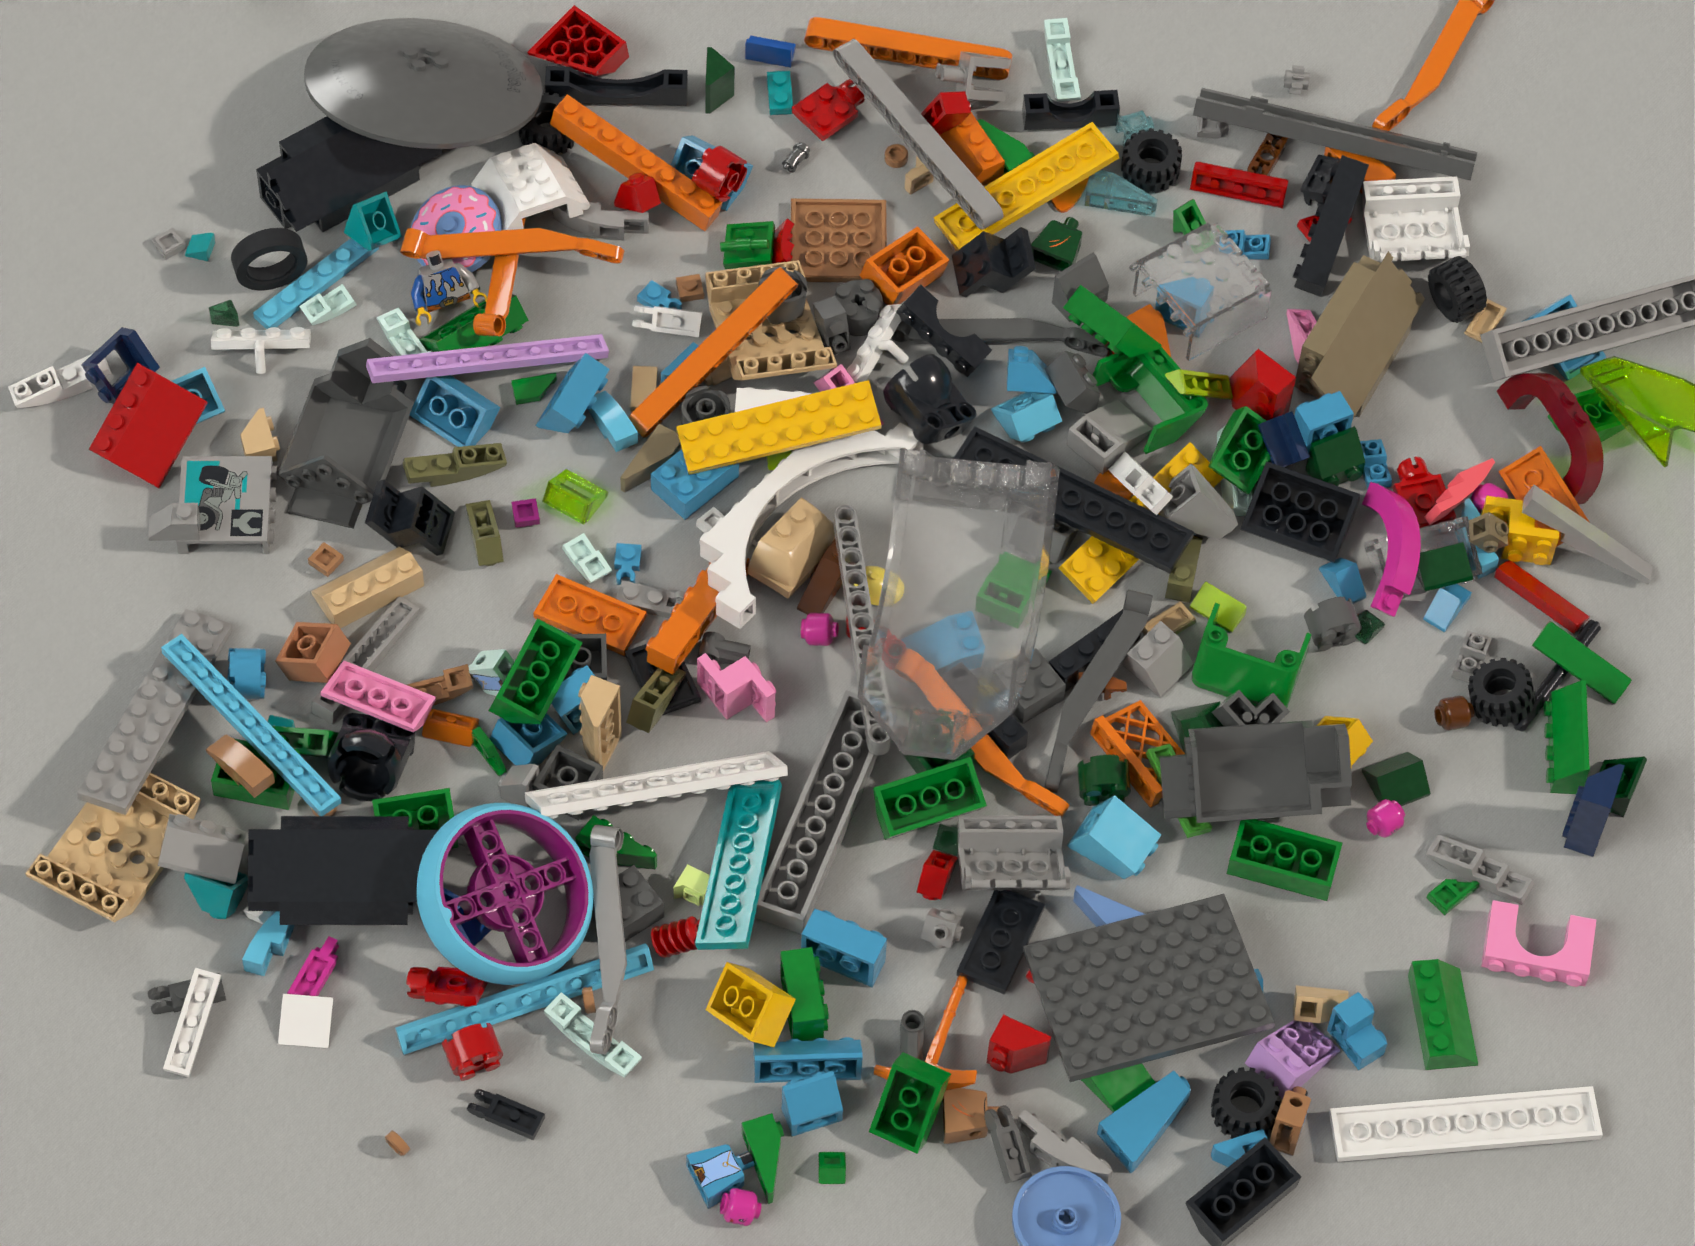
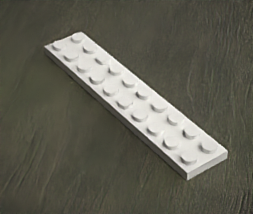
(655, 784)
(1465, 1123)

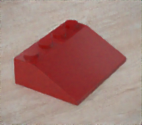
(148, 425)

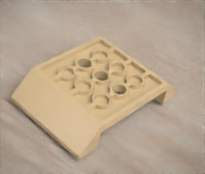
(762, 354)
(107, 879)

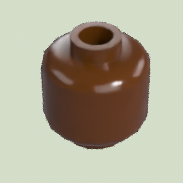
(1453, 713)

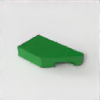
(532, 388)
(488, 751)
(1450, 894)

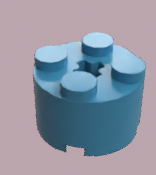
(247, 671)

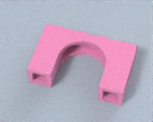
(1505, 953)

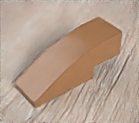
(241, 765)

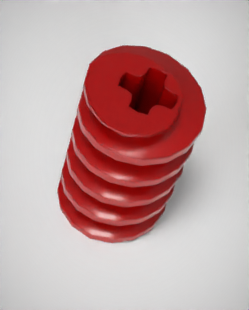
(675, 937)

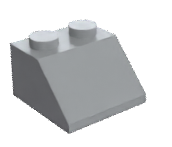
(1158, 659)

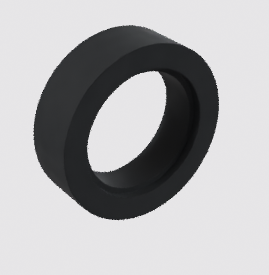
(262, 243)

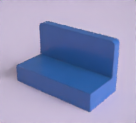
(769, 51)

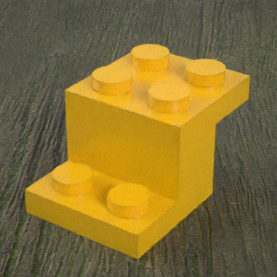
(1524, 540)

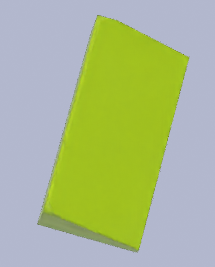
(1230, 609)

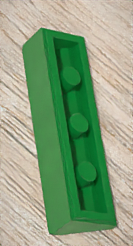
(1581, 662)

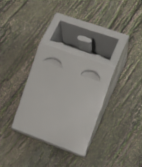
(1106, 434)

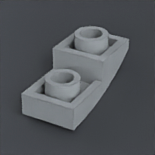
(1471, 655)

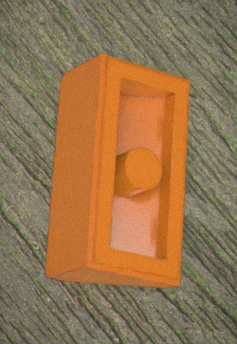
(449, 727)

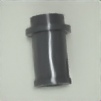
(799, 153)

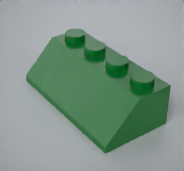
(1108, 324)
(459, 331)
(535, 675)
(1567, 738)
(928, 798)
(1441, 1015)

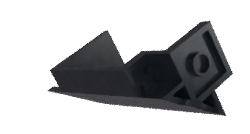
(330, 170)
(336, 869)

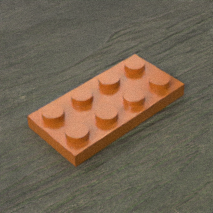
(1538, 470)
(587, 611)

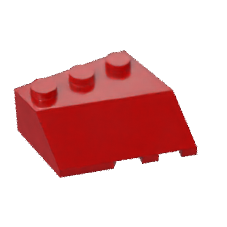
(582, 45)
(1262, 386)

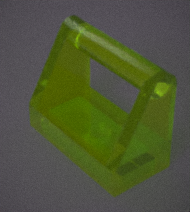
(571, 501)

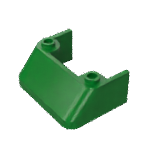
(1147, 376)
(1229, 670)

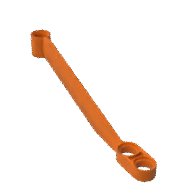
(1436, 63)
(505, 242)
(499, 296)
(998, 765)

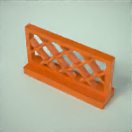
(1110, 740)

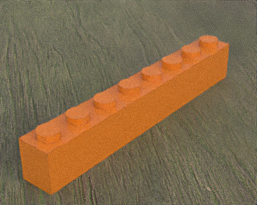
(631, 158)

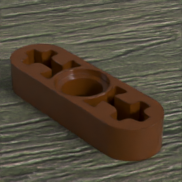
(1266, 147)

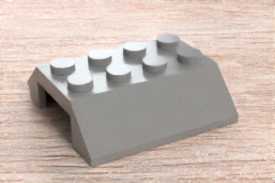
(1011, 853)

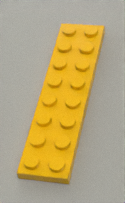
(1034, 183)
(778, 427)
(1100, 565)

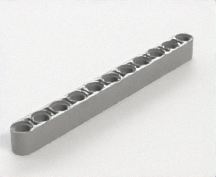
(918, 134)
(857, 616)

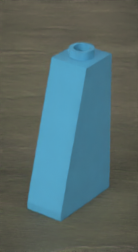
(1143, 1120)

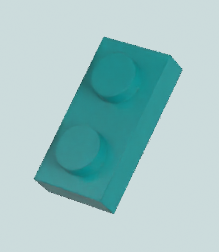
(779, 92)

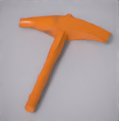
(958, 1077)

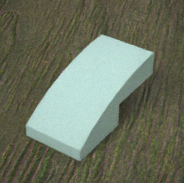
(325, 308)
(586, 558)

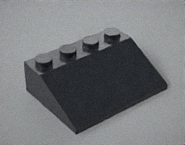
(1300, 512)

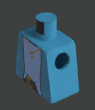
(717, 1171)

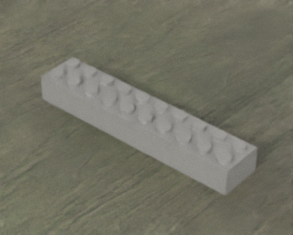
(1590, 328)
(818, 821)

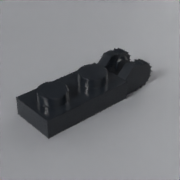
(507, 1114)

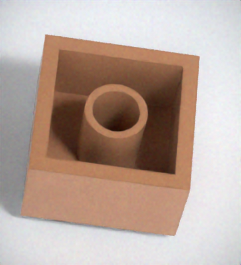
(312, 652)

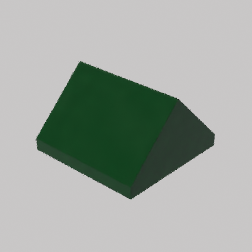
(719, 80)
(1444, 567)
(1398, 779)
(1629, 780)

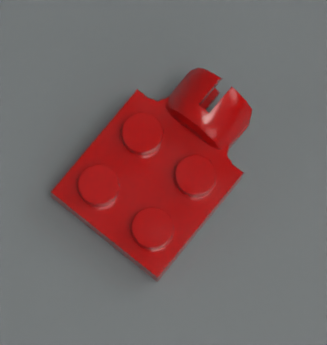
(829, 108)
(1420, 489)
(445, 986)

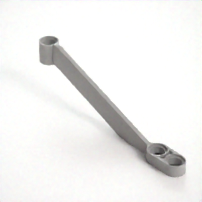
(610, 931)

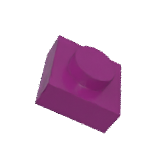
(525, 513)

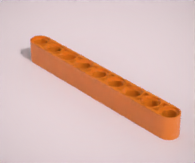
(900, 45)
(712, 352)

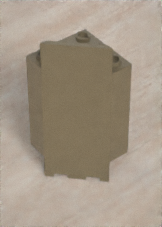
(1359, 333)

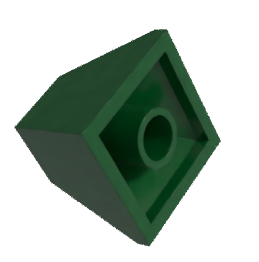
(1194, 718)

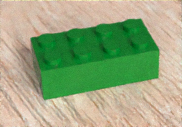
(1284, 858)

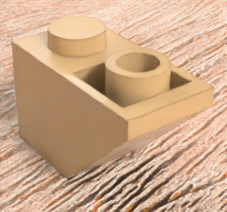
(257, 437)
(1315, 1003)

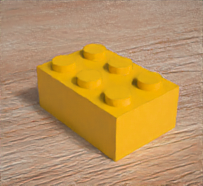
(750, 1004)

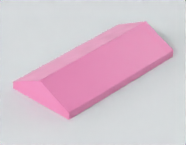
(379, 696)

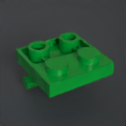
(748, 244)

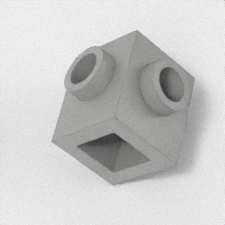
(942, 928)

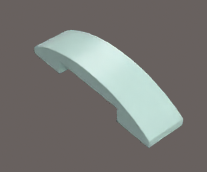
(1060, 60)
(399, 333)
(578, 1028)

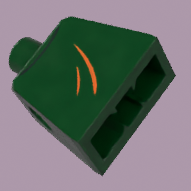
(1058, 244)

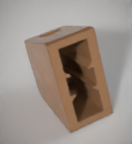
(1291, 1113)
(964, 1115)

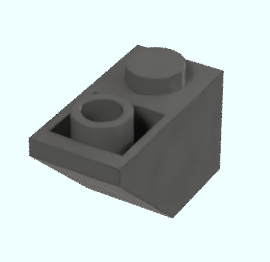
(832, 324)

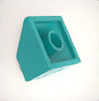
(217, 896)

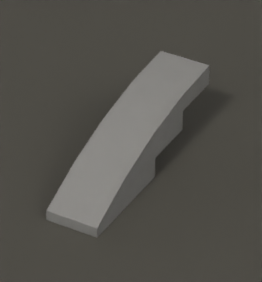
(1474, 866)

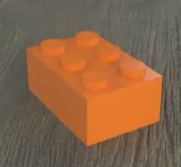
(905, 266)

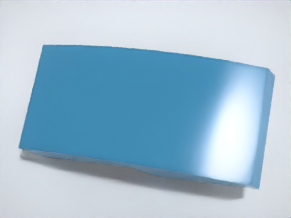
(1251, 245)
(1375, 463)

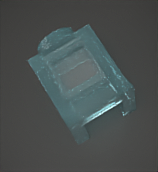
(1132, 124)

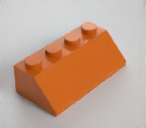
(975, 150)

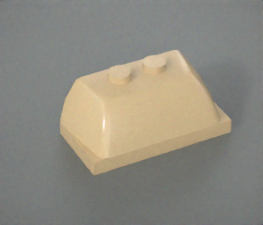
(792, 548)

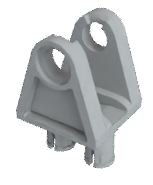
(963, 74)

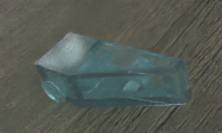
(1115, 193)

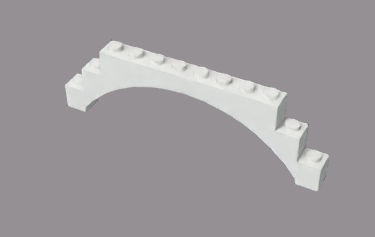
(732, 536)

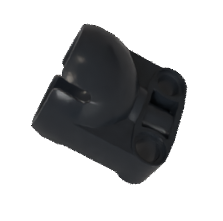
(931, 403)
(369, 756)

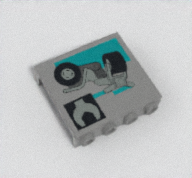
(231, 498)

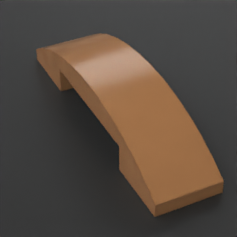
(446, 687)

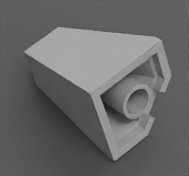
(1198, 505)

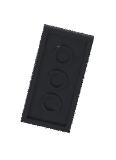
(1000, 940)

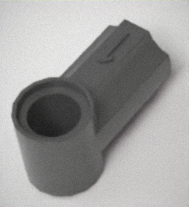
(722, 650)
(912, 1039)

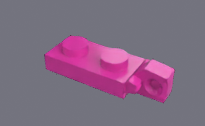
(316, 969)

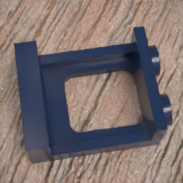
(131, 351)

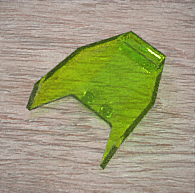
(1644, 401)

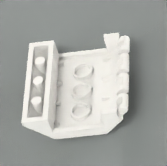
(529, 183)
(1413, 219)

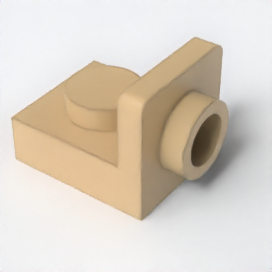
(917, 177)

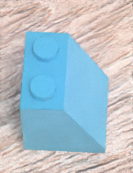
(1115, 838)

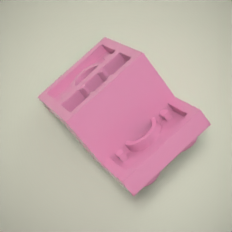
(736, 687)

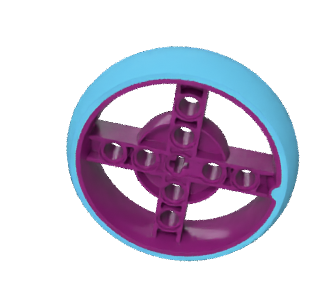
(567, 869)

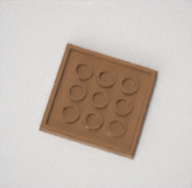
(836, 236)

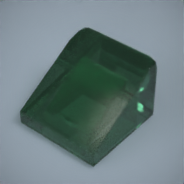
(224, 314)
(1370, 626)
(947, 839)

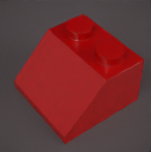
(1017, 1046)

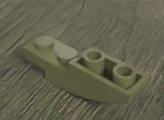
(454, 467)

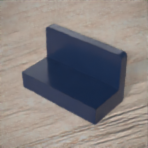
(1283, 440)

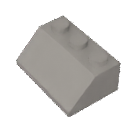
(202, 848)

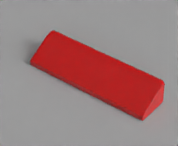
(1239, 184)
(1541, 596)

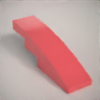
(1459, 490)

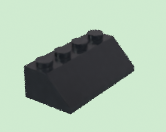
(1242, 1193)

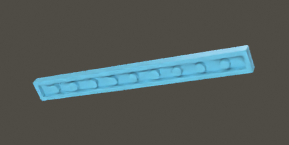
(251, 725)
(515, 1001)

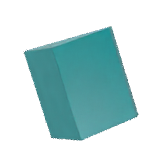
(373, 222)

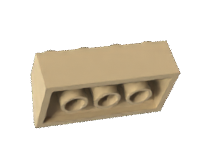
(369, 587)
(600, 718)

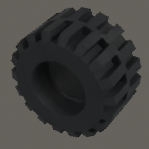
(546, 136)
(1156, 146)
(1457, 289)
(1499, 676)
(1249, 1085)

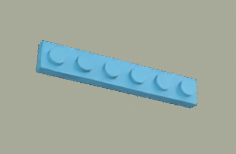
(312, 283)

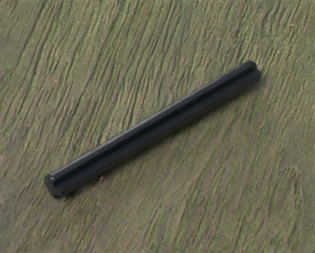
(1556, 676)

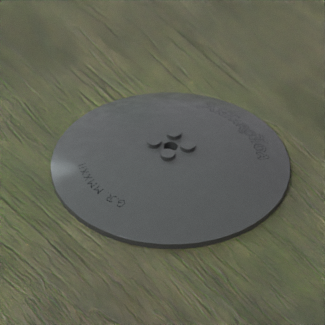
(423, 83)

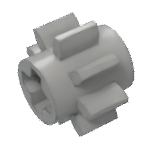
(1296, 79)

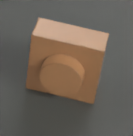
(689, 288)
(325, 559)

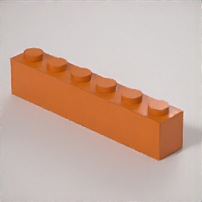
(685, 625)

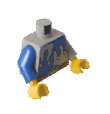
(442, 285)

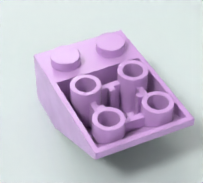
(1292, 1055)

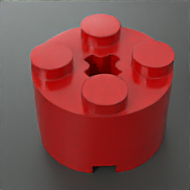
(720, 173)
(473, 1051)

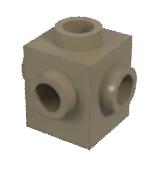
(1488, 532)

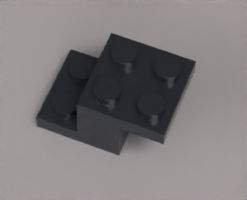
(993, 262)
(410, 517)

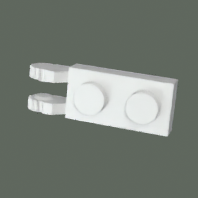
(670, 320)

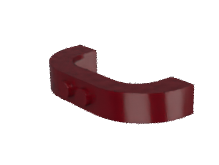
(1570, 419)

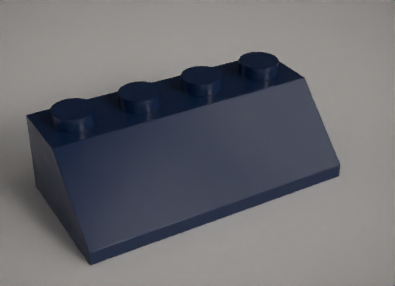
(1591, 810)

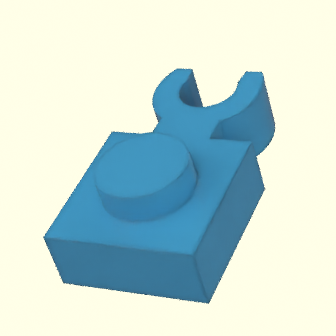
(657, 295)
(627, 561)

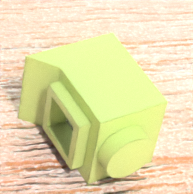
(692, 885)

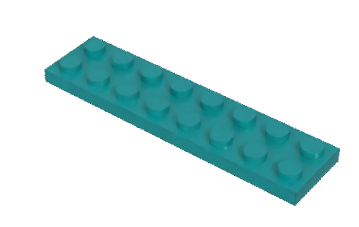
(738, 866)

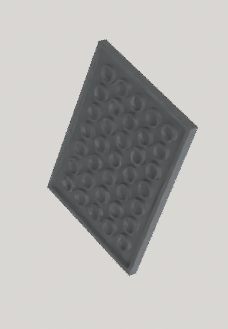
(1148, 987)

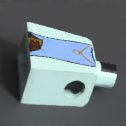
(491, 669)

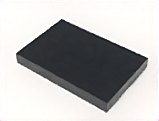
(686, 693)

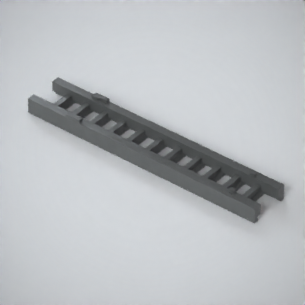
(1335, 133)

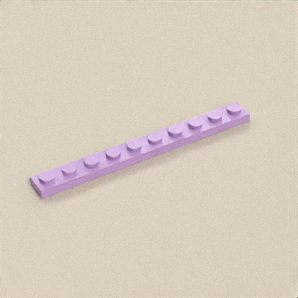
(485, 358)

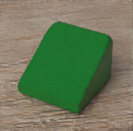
(832, 1167)

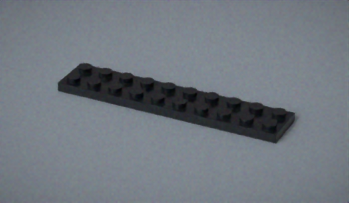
(1093, 507)

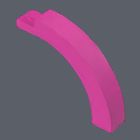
(1403, 547)

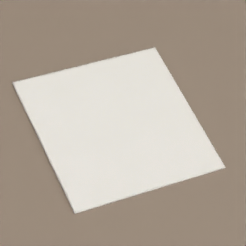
(305, 1020)

